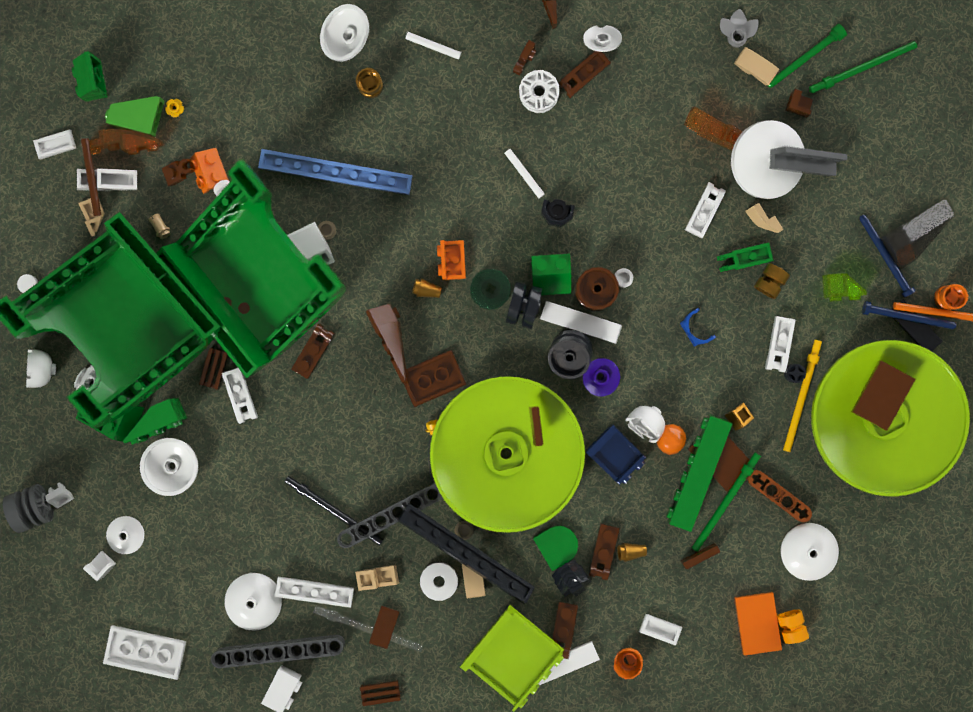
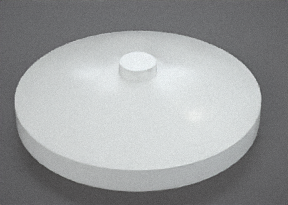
(752, 159)

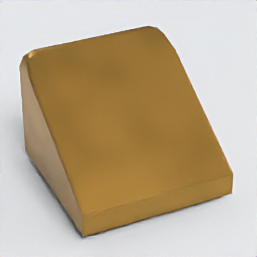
(739, 416)

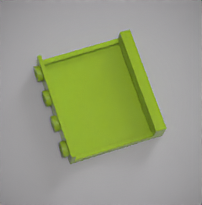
(514, 657)

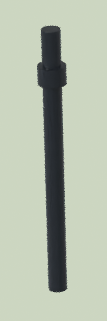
(302, 489)

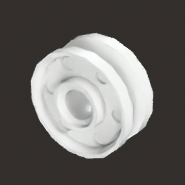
(535, 80)

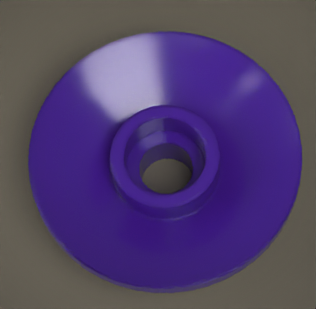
(609, 381)

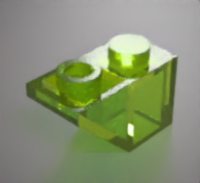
(841, 285)

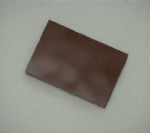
(433, 378)
(883, 395)
(729, 464)

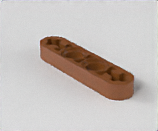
(779, 495)

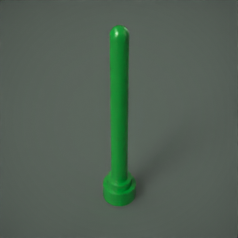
(837, 34)

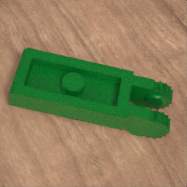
(747, 257)

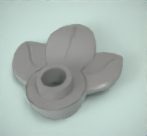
(738, 26)

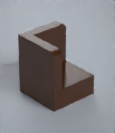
(799, 104)

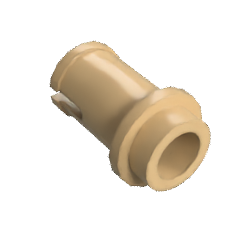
(159, 226)

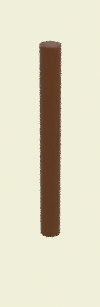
(91, 177)

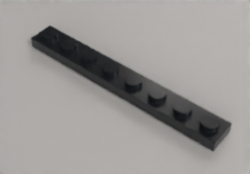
(466, 553)

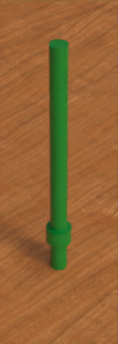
(829, 81)
(747, 470)

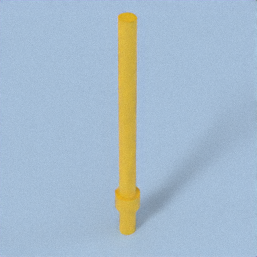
(812, 360)

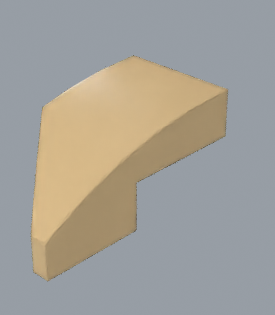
(759, 217)
(92, 222)

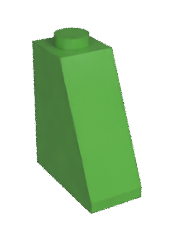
(136, 115)

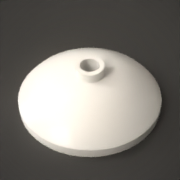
(344, 32)
(156, 469)
(797, 549)
(261, 592)

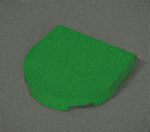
(557, 545)

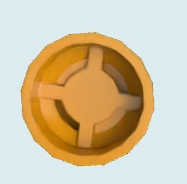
(793, 626)

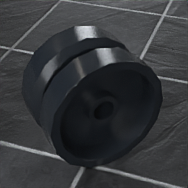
(524, 305)
(570, 354)

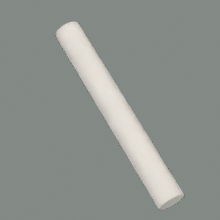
(433, 45)
(524, 173)

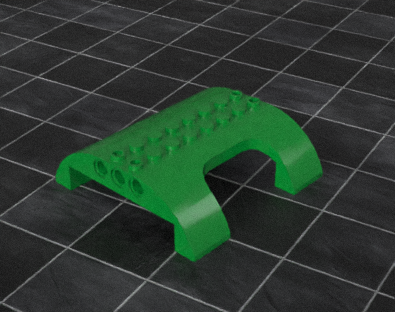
(251, 261)
(122, 316)

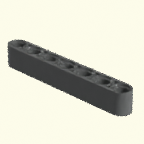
(391, 519)
(270, 656)

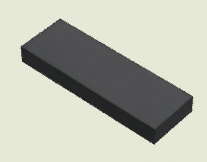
(919, 332)

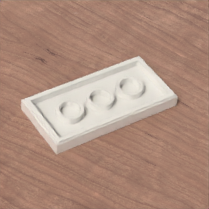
(144, 652)

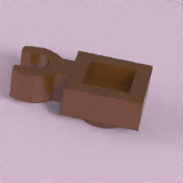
(527, 54)
(176, 171)

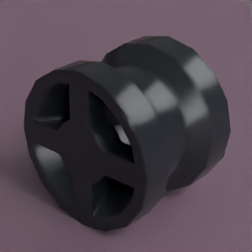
(799, 373)

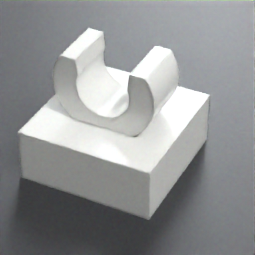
(59, 496)

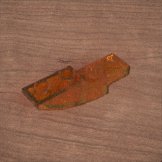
(712, 128)
(129, 141)

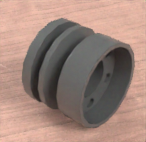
(27, 508)

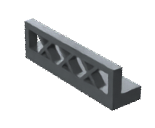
(805, 160)

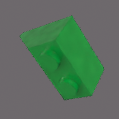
(89, 77)
(552, 273)

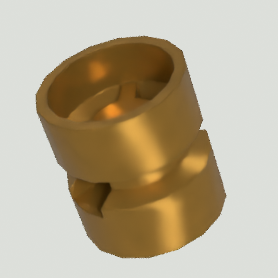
(369, 83)
(771, 281)

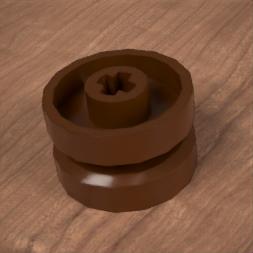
(597, 277)

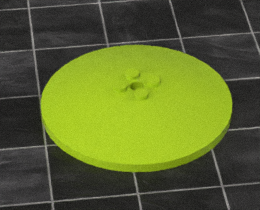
(920, 441)
(515, 490)

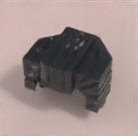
(557, 213)
(571, 578)

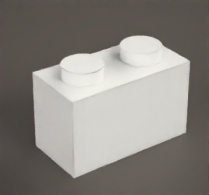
(281, 689)

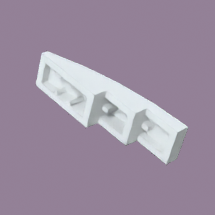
(581, 322)

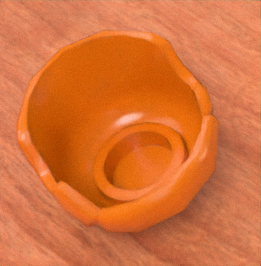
(672, 439)
(635, 663)

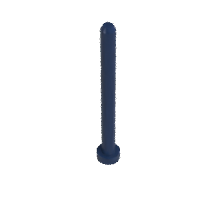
(886, 256)
(868, 308)

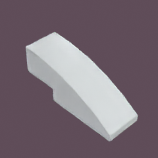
(109, 179)

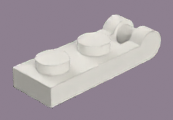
(704, 211)
(780, 343)
(239, 395)

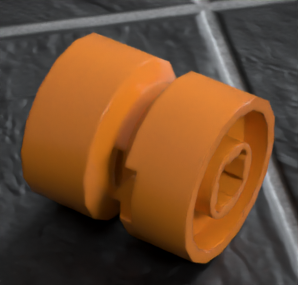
(951, 297)

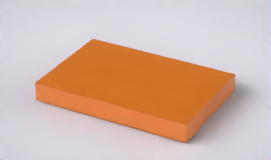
(758, 623)

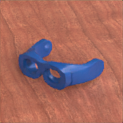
(685, 325)

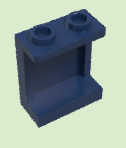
(616, 455)

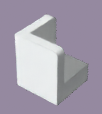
(99, 566)

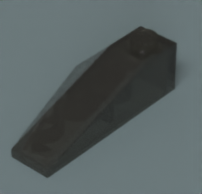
(915, 235)

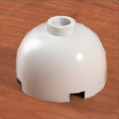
(39, 368)
(647, 421)

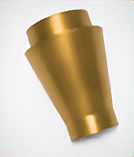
(426, 289)
(631, 551)

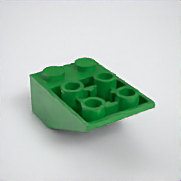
(160, 416)
(120, 427)

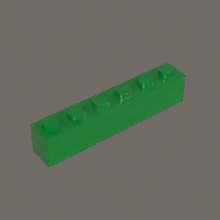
(699, 472)

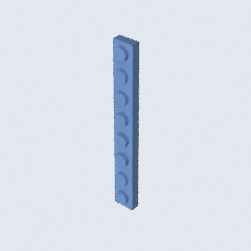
(335, 172)

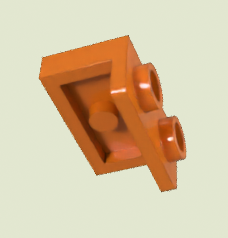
(208, 169)
(452, 260)

